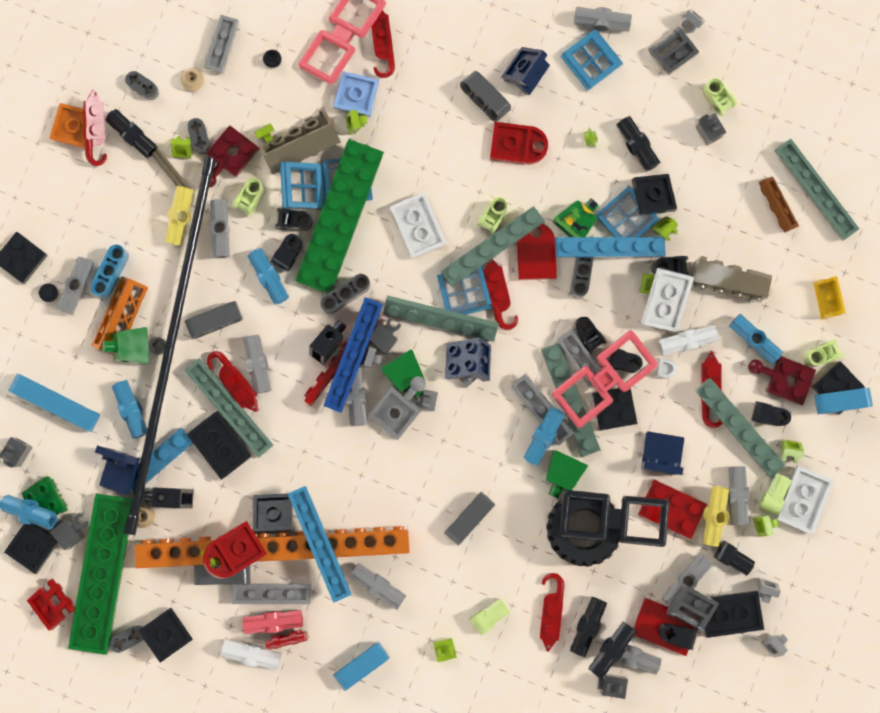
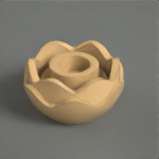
(196, 83)
(149, 515)

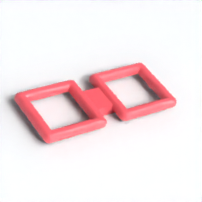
(341, 38)
(604, 379)

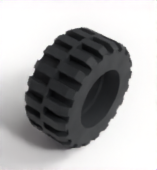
(574, 554)

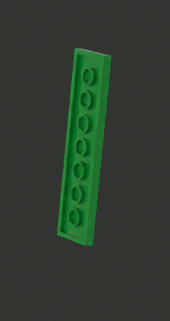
(339, 216)
(100, 575)

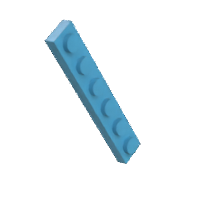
(609, 247)
(319, 544)

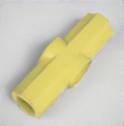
(176, 226)
(715, 516)

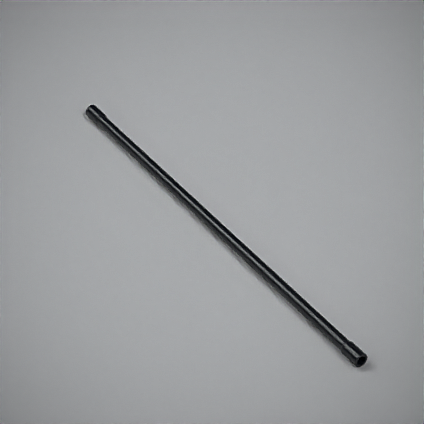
(133, 517)

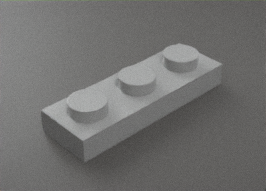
(221, 44)
(578, 353)

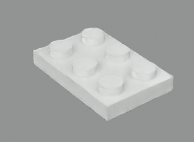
(418, 225)
(667, 300)
(805, 500)

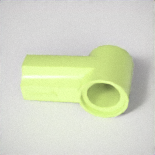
(774, 498)
(485, 619)

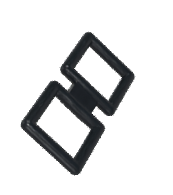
(614, 518)

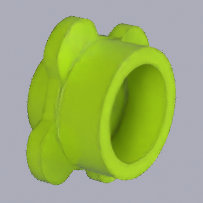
(590, 137)

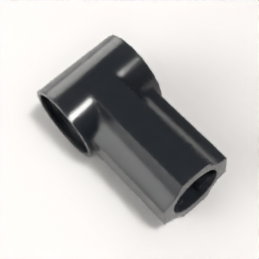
(730, 556)

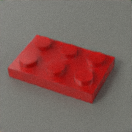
(683, 509)

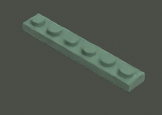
(816, 189)
(492, 246)
(440, 318)
(560, 373)
(229, 407)
(740, 427)

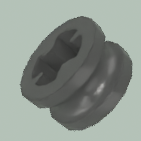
(151, 345)

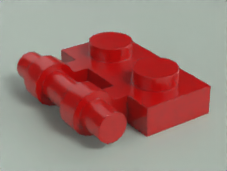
(47, 609)
(294, 638)

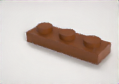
(778, 204)

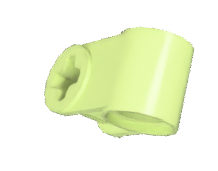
(720, 97)
(248, 197)
(492, 216)
(826, 353)

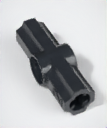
(131, 133)
(638, 143)
(588, 626)
(612, 650)

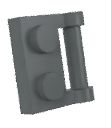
(676, 56)
(696, 602)

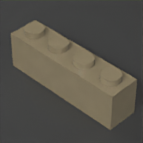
(301, 141)
(730, 279)

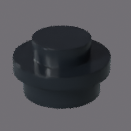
(272, 58)
(48, 292)

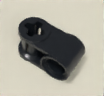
(289, 220)
(285, 254)
(675, 264)
(589, 335)
(620, 359)
(768, 413)
(680, 636)

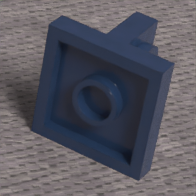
(526, 69)

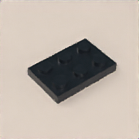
(219, 445)
(735, 614)

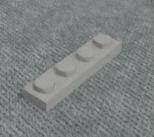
(539, 405)
(271, 593)

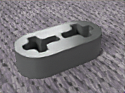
(140, 88)
(194, 136)
(125, 635)

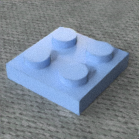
(356, 93)

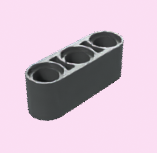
(485, 96)
(578, 279)
(340, 302)
(213, 320)
(469, 518)
(202, 577)

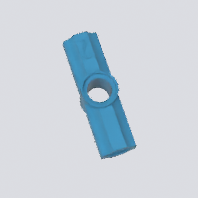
(268, 276)
(765, 348)
(130, 409)
(544, 436)
(28, 511)

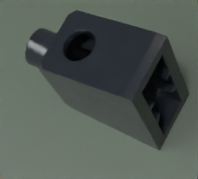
(323, 348)
(170, 497)

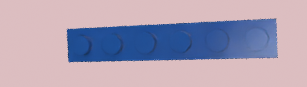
(353, 355)

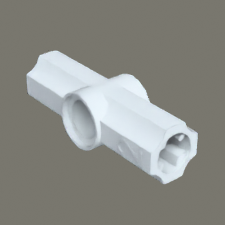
(688, 340)
(251, 654)

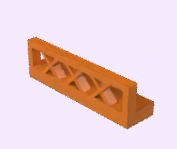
(116, 310)

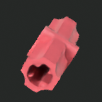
(273, 621)

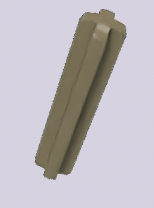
(169, 169)

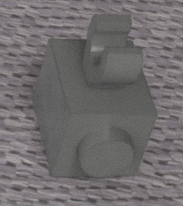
(710, 128)
(383, 337)
(15, 452)
(68, 532)
(613, 686)

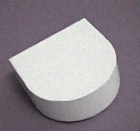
(666, 368)

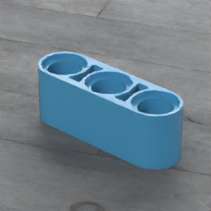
(109, 261)
(843, 400)
(361, 666)

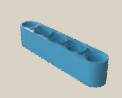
(54, 402)

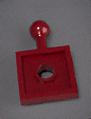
(232, 164)
(778, 384)

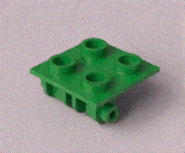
(46, 495)

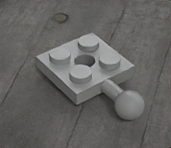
(395, 399)

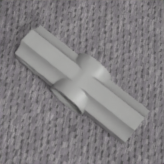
(602, 19)
(219, 216)
(70, 297)
(257, 364)
(356, 401)
(738, 495)
(695, 570)
(377, 586)
(635, 657)

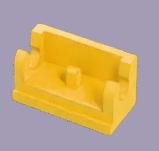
(829, 297)

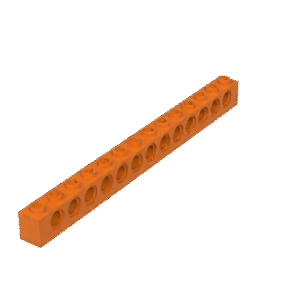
(145, 559)

